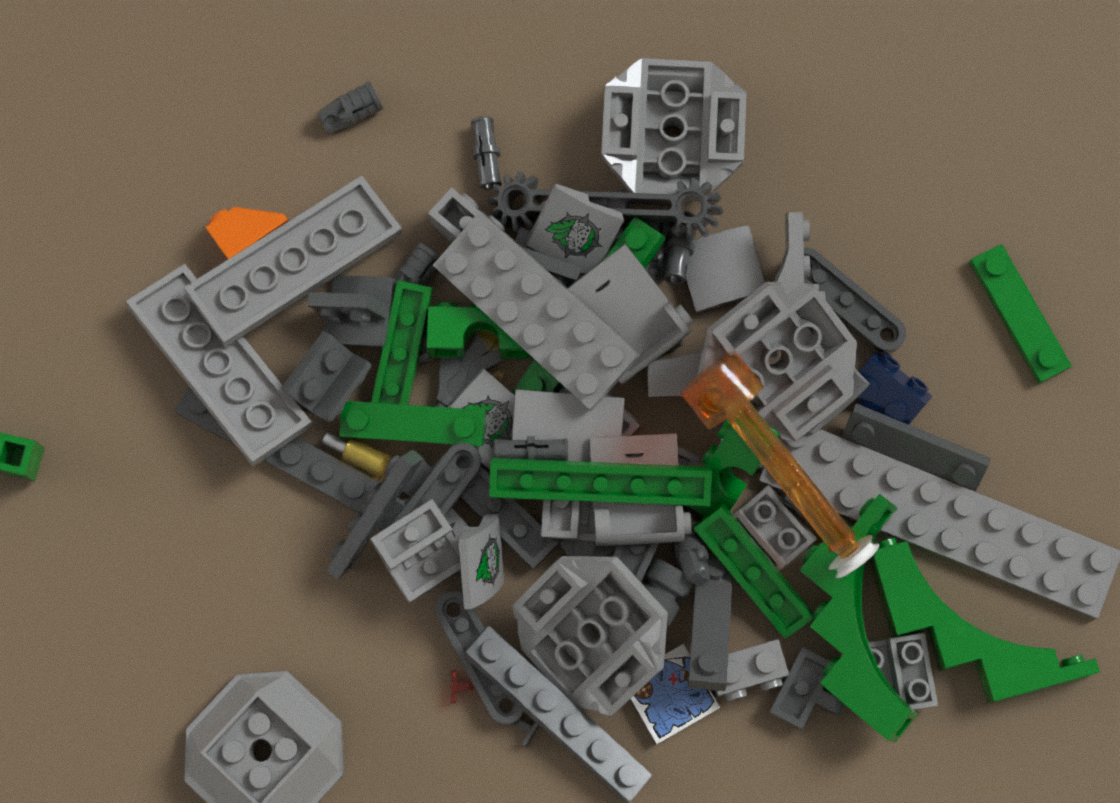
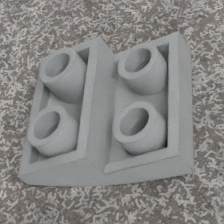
(723, 269)
(774, 527)
(907, 668)

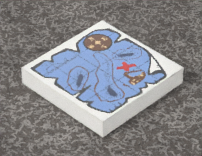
(668, 703)

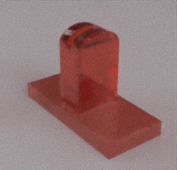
(458, 687)

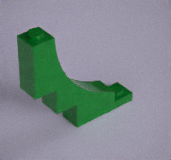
(1001, 665)

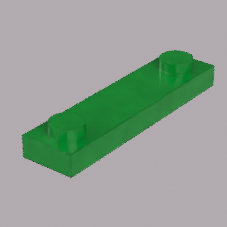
(1020, 314)
(402, 344)
(413, 423)
(754, 571)

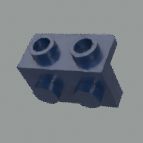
(892, 390)

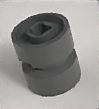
(667, 586)

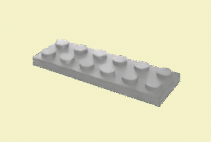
(293, 261)
(536, 310)
(228, 379)

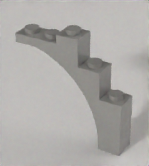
(671, 375)

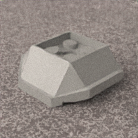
(678, 94)
(814, 361)
(560, 637)
(271, 708)

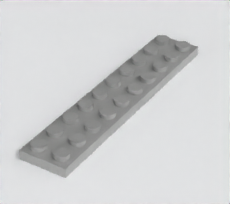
(959, 523)

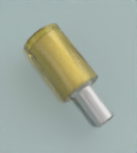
(359, 455)

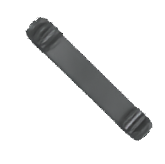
(613, 200)

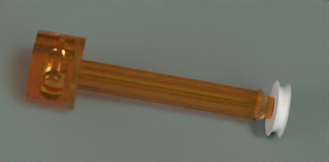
(725, 393)

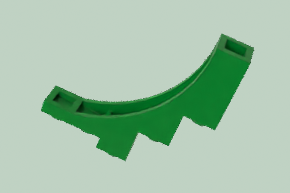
(856, 675)

